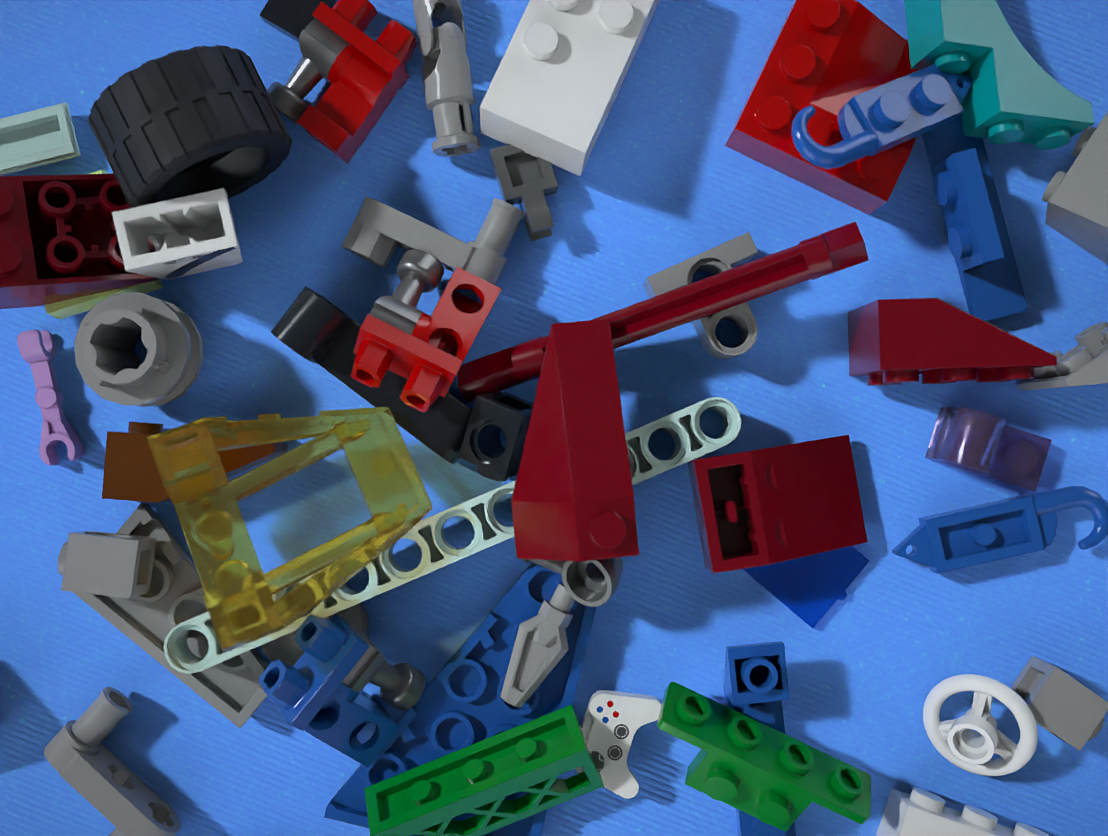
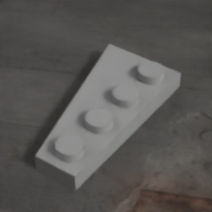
(172, 599)

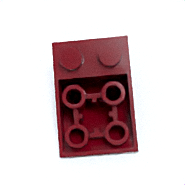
(60, 239)
(926, 336)
(776, 503)

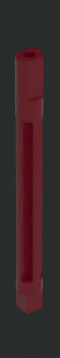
(805, 261)

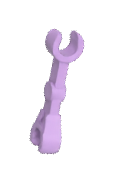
(38, 350)

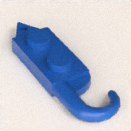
(1000, 529)

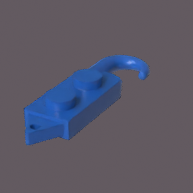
(886, 116)

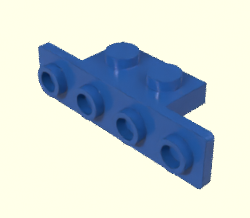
(974, 222)

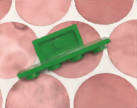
(759, 766)

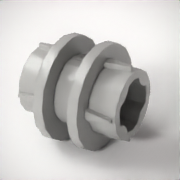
(108, 357)

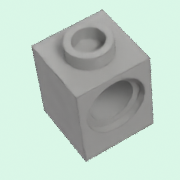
(107, 564)
(1060, 702)

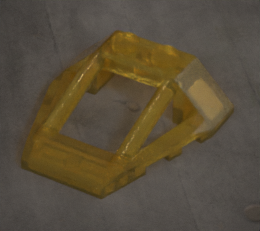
(219, 542)

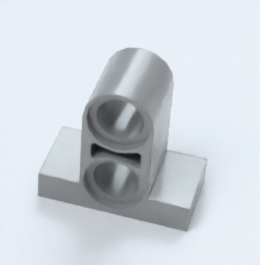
(714, 261)

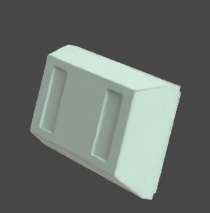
(37, 139)

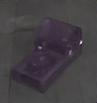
(988, 447)

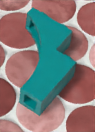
(1009, 90)

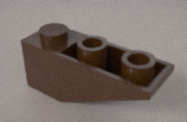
(133, 473)

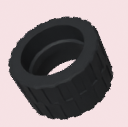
(189, 126)

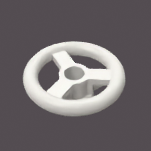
(974, 750)

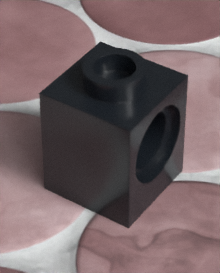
(482, 438)

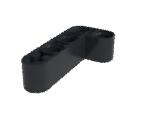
(328, 338)

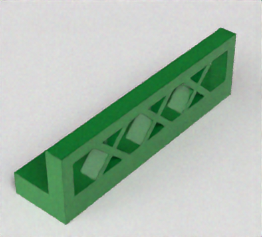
(482, 776)

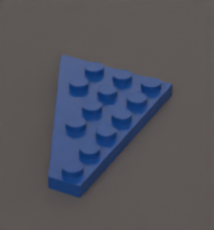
(465, 699)

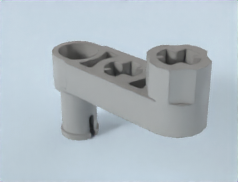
(382, 228)
(102, 777)

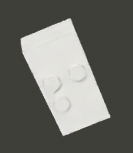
(563, 76)

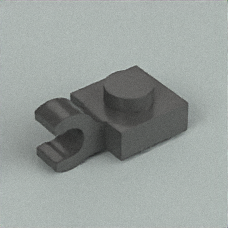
(527, 182)

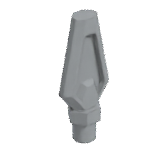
(538, 647)

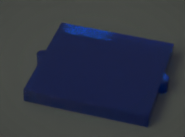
(811, 582)

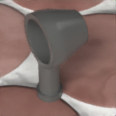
(587, 581)

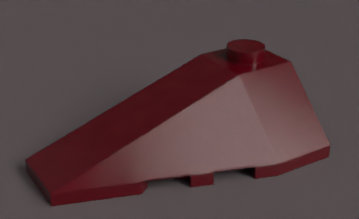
(574, 468)

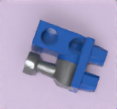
(327, 683)

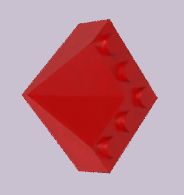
(822, 61)

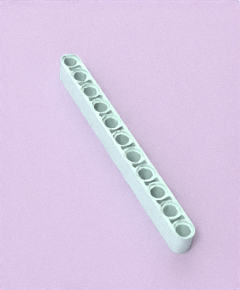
(437, 552)

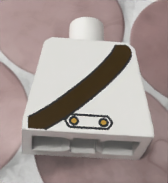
(187, 233)

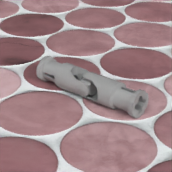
(446, 76)

